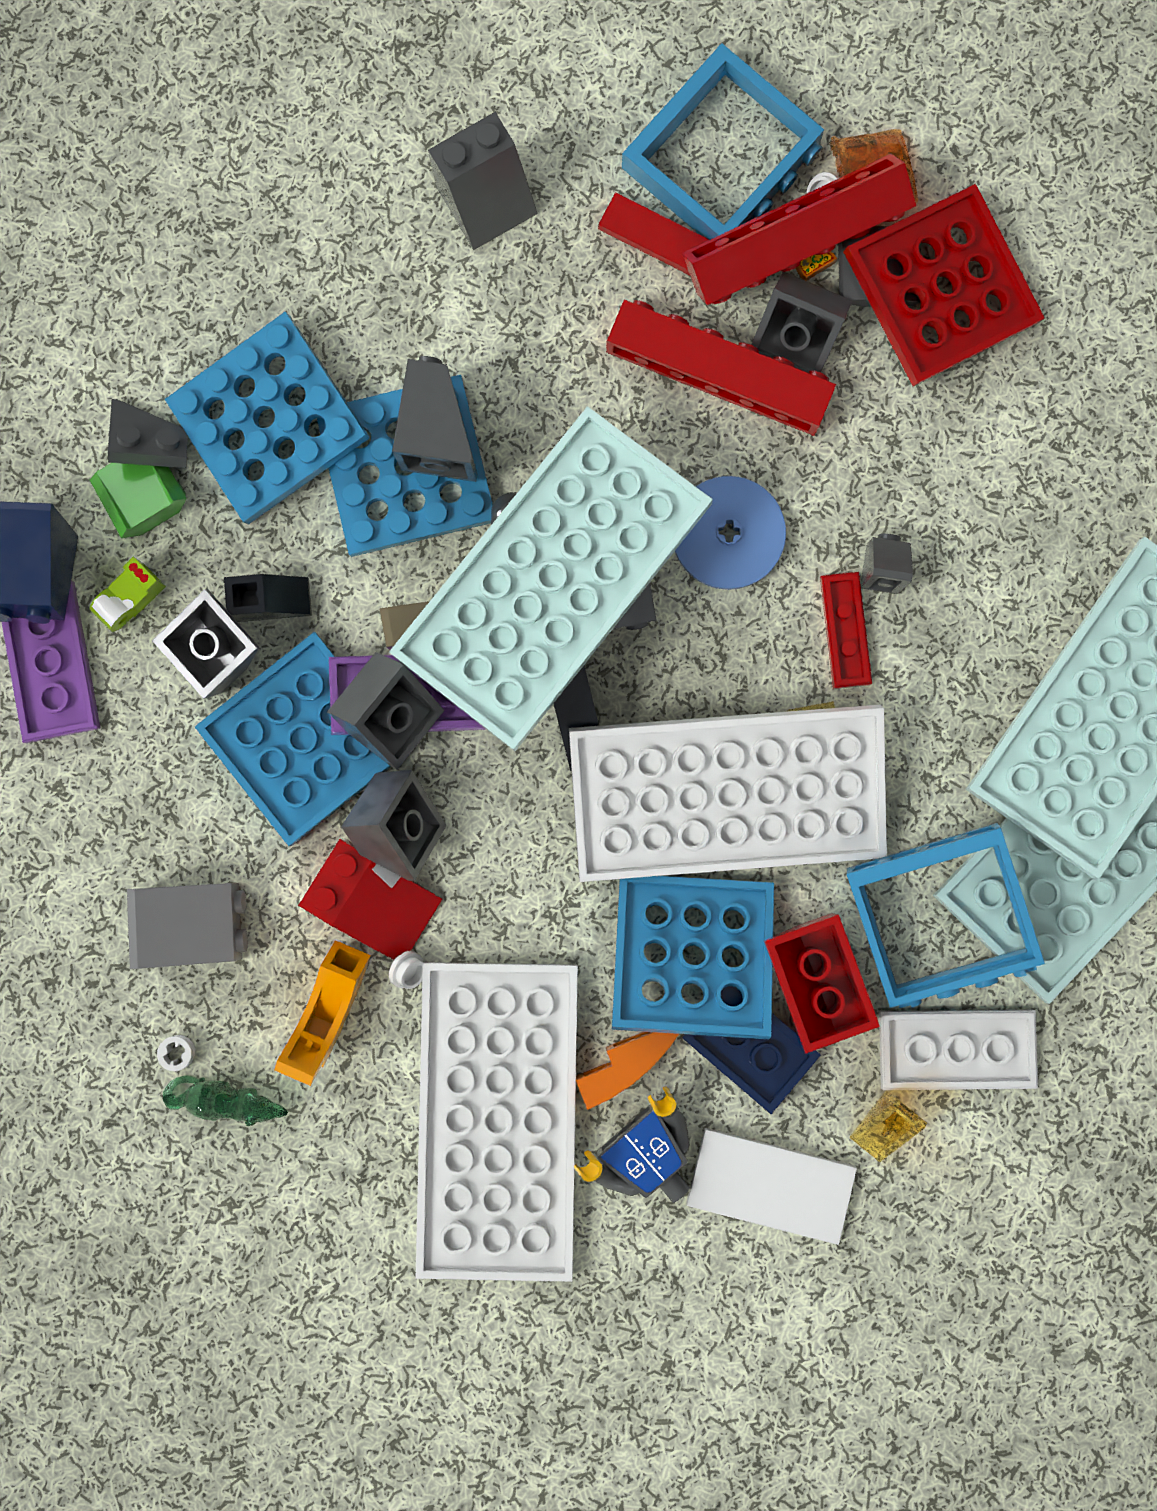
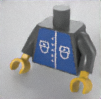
(644, 1153)

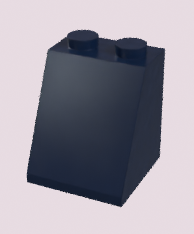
(35, 562)

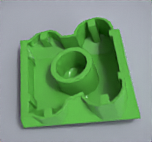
(138, 496)

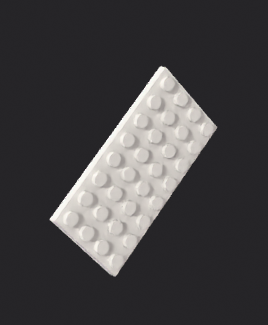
(729, 792)
(497, 1122)

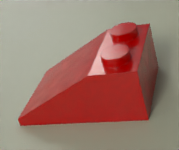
(366, 907)

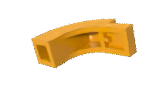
(324, 1014)

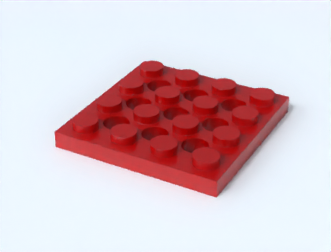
(983, 244)

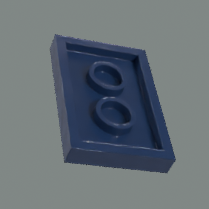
(759, 1067)

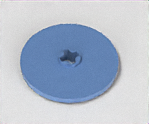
(750, 553)

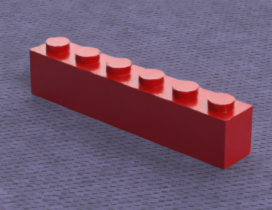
(800, 229)
(719, 366)

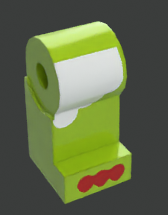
(126, 595)

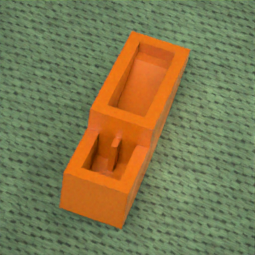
(628, 1063)

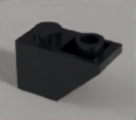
(267, 597)

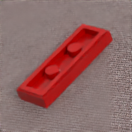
(649, 231)
(846, 630)

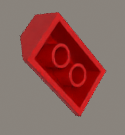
(821, 982)

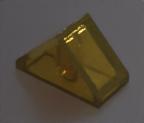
(887, 1127)

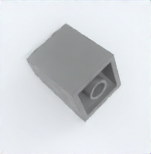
(185, 925)

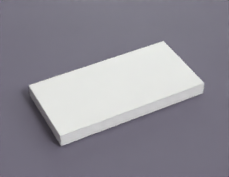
(958, 1049)
(771, 1186)

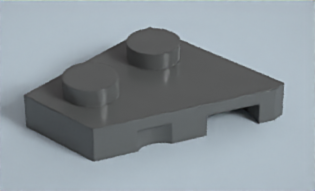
(144, 438)

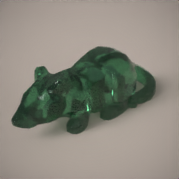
(218, 1101)

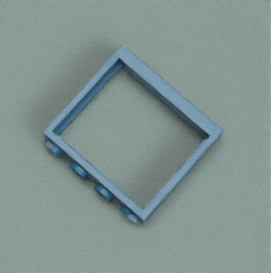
(719, 64)
(948, 982)

